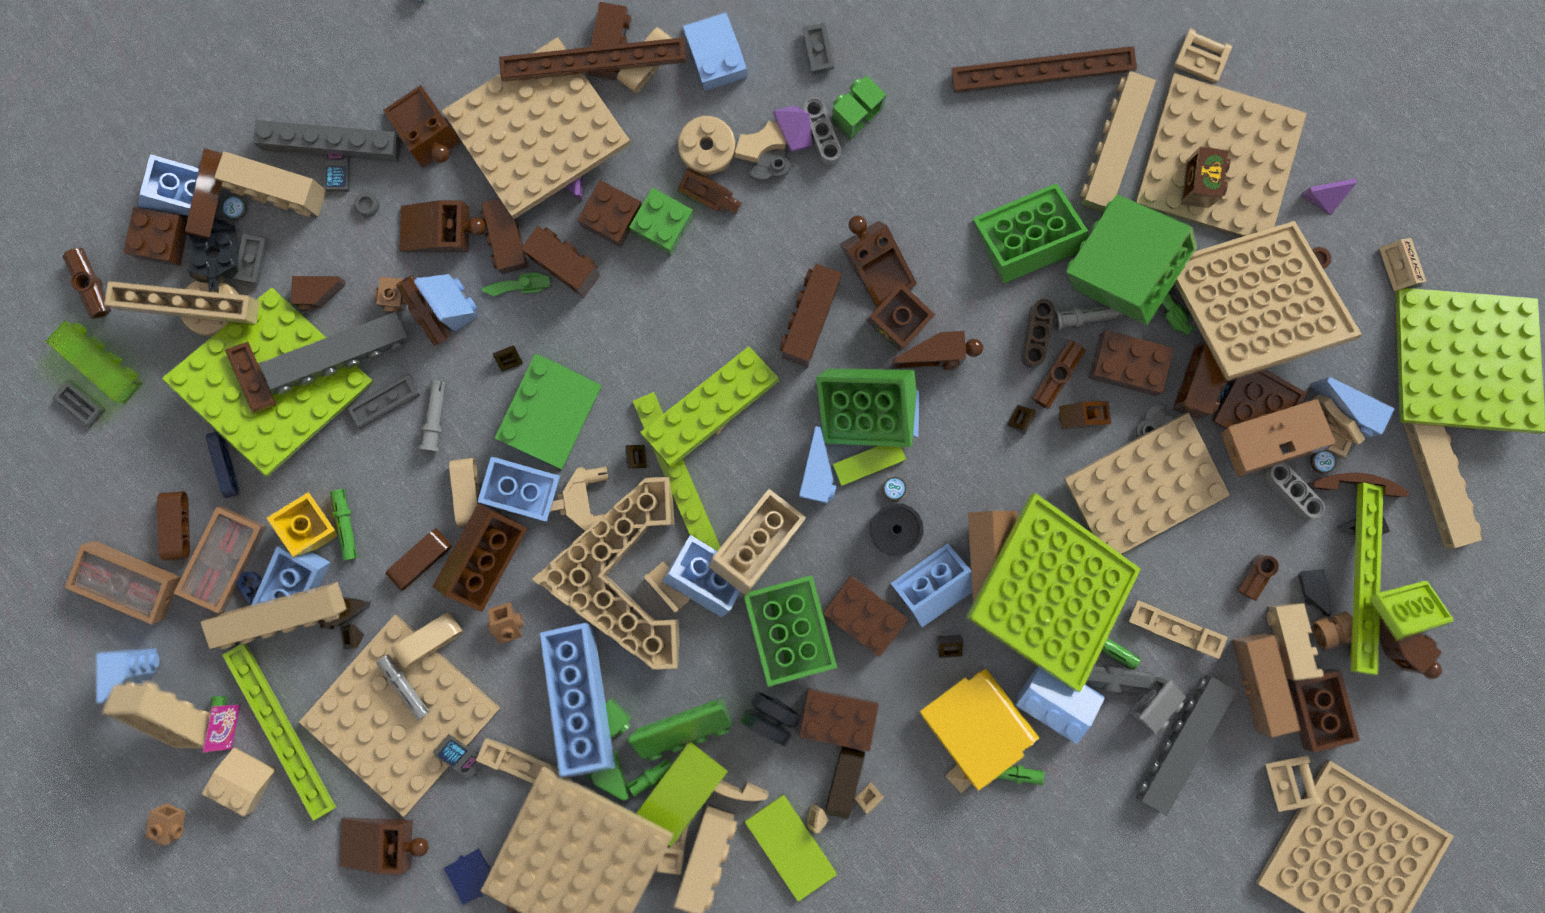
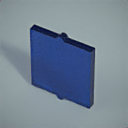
(468, 875)

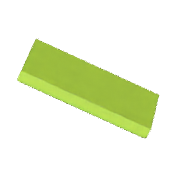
(1411, 609)
(682, 791)
(791, 847)

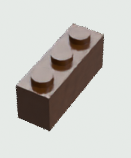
(610, 30)
(503, 237)

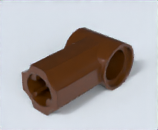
(1256, 579)

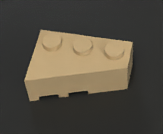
(1291, 632)

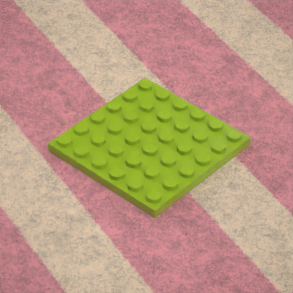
(1469, 360)
(274, 435)
(1054, 593)

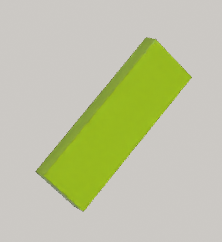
(867, 463)

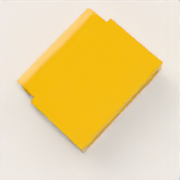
(979, 728)

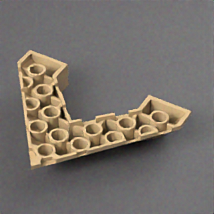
(581, 572)

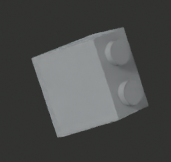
(1158, 705)

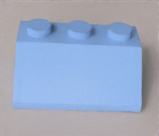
(695, 580)
(934, 585)
(123, 667)
(1058, 705)

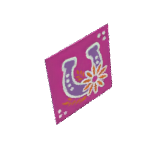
(221, 728)

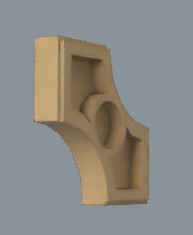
(754, 145)
(1345, 425)

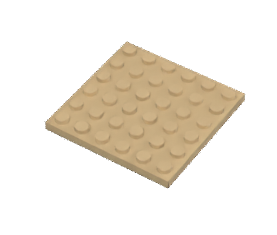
(535, 133)
(1260, 149)
(1263, 301)
(377, 733)
(1354, 851)
(575, 853)

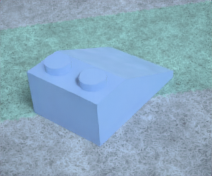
(715, 51)
(168, 186)
(448, 300)
(1366, 411)
(817, 477)
(518, 488)
(290, 575)

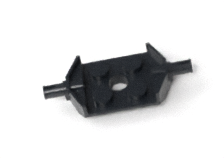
(219, 268)

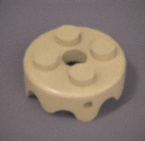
(706, 161)
(204, 326)

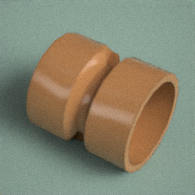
(1332, 632)

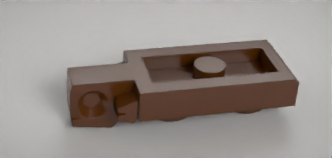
(708, 192)

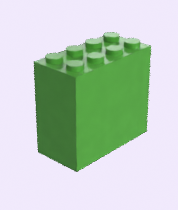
(1131, 258)

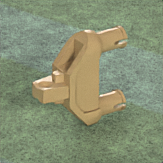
(574, 498)

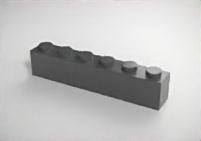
(327, 140)
(333, 353)
(1185, 744)

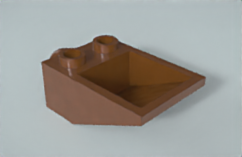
(422, 127)
(434, 229)
(881, 264)
(942, 349)
(1411, 653)
(374, 845)

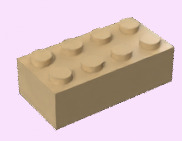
(270, 185)
(757, 542)
(158, 714)
(703, 866)

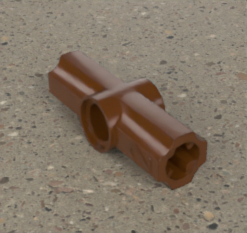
(80, 271)
(422, 311)
(1066, 362)

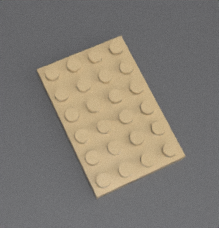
(1147, 485)

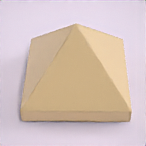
(958, 779)
(868, 798)
(816, 819)

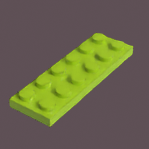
(709, 406)

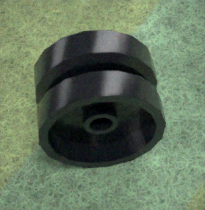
(882, 529)
(772, 716)

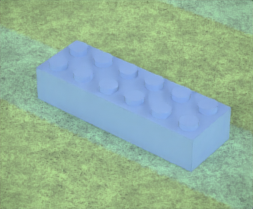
(577, 700)

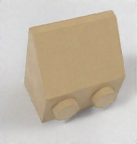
(239, 782)

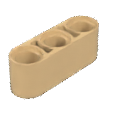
(637, 77)
(464, 489)
(427, 640)

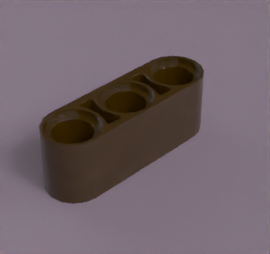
(1043, 323)
(845, 782)

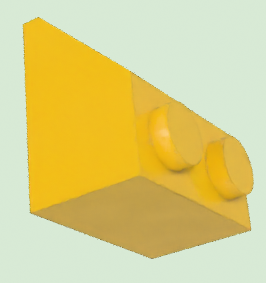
(302, 526)

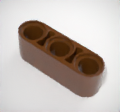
(173, 525)
(418, 559)

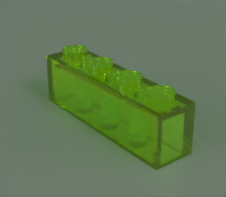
(95, 362)

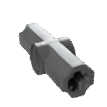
(1119, 680)

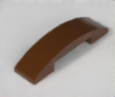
(205, 196)
(1331, 482)

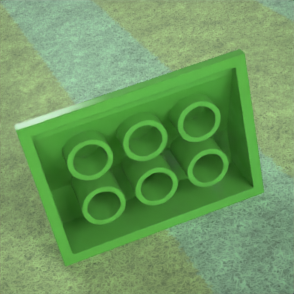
(1031, 233)
(867, 406)
(548, 411)
(789, 630)
(680, 729)

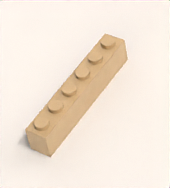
(1118, 141)
(182, 302)
(1443, 484)
(274, 615)

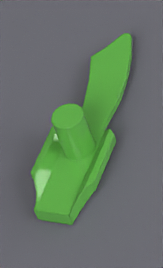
(527, 283)
(1176, 316)

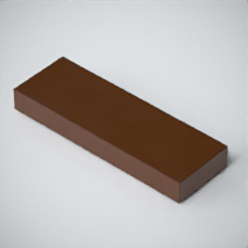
(250, 377)

